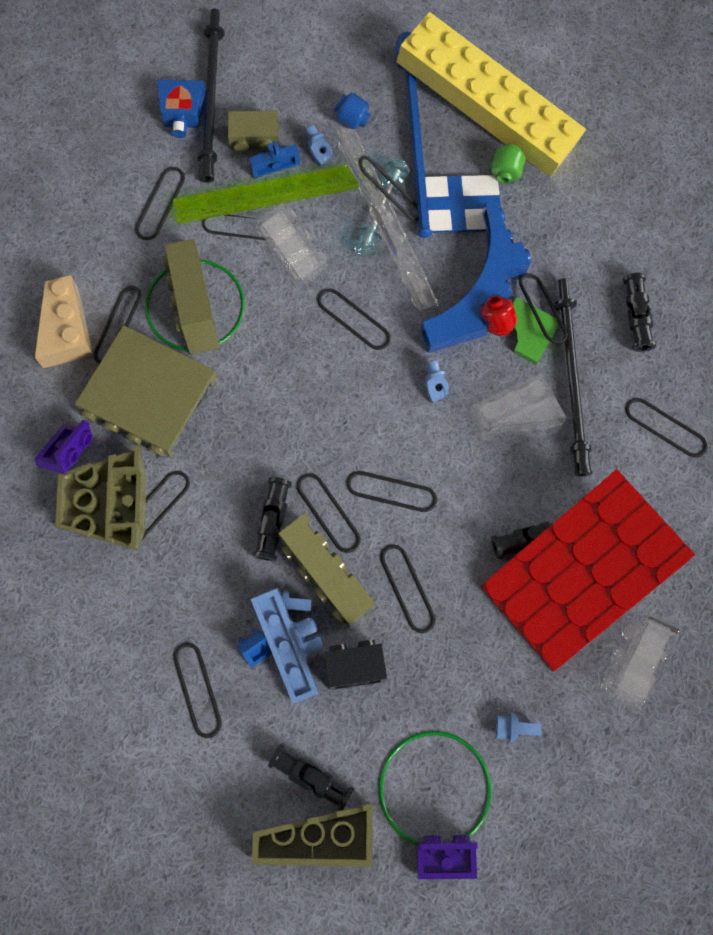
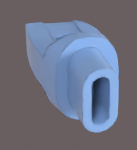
(317, 142)
(432, 379)
(295, 604)
(509, 728)

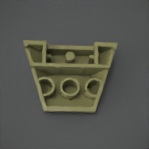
(105, 499)

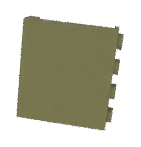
(145, 391)

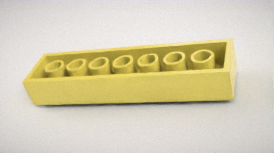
(489, 94)

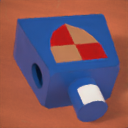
(181, 104)

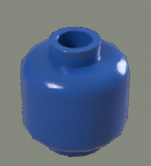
(352, 111)

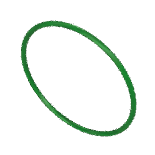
(184, 348)
(431, 733)

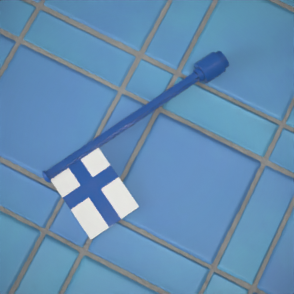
(444, 202)

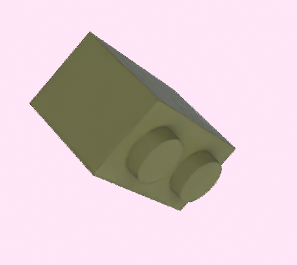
(252, 130)

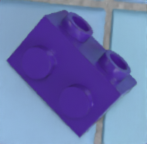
(65, 447)
(446, 858)

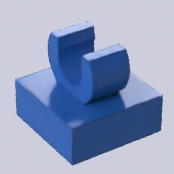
(255, 648)

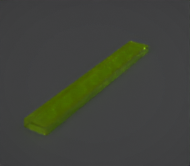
(264, 194)

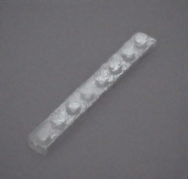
(388, 222)

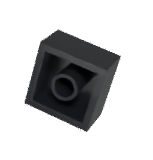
(355, 665)

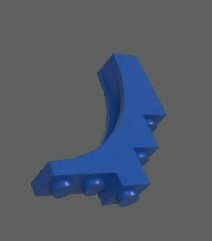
(502, 262)

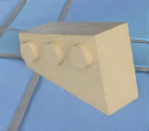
(62, 325)

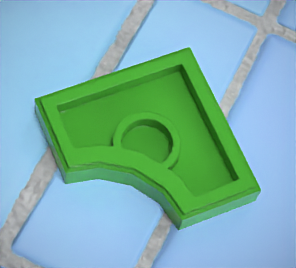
(529, 336)

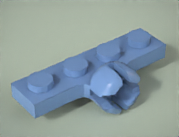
(289, 644)

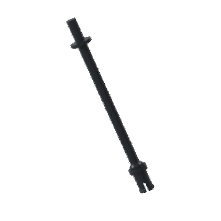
(207, 156)
(580, 447)

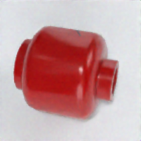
(499, 315)

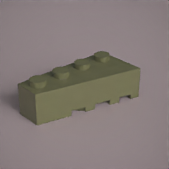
(190, 296)
(325, 571)
(318, 841)

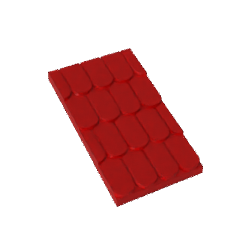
(586, 570)

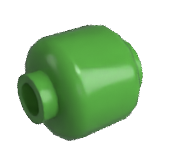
(508, 163)

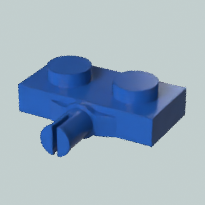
(274, 160)

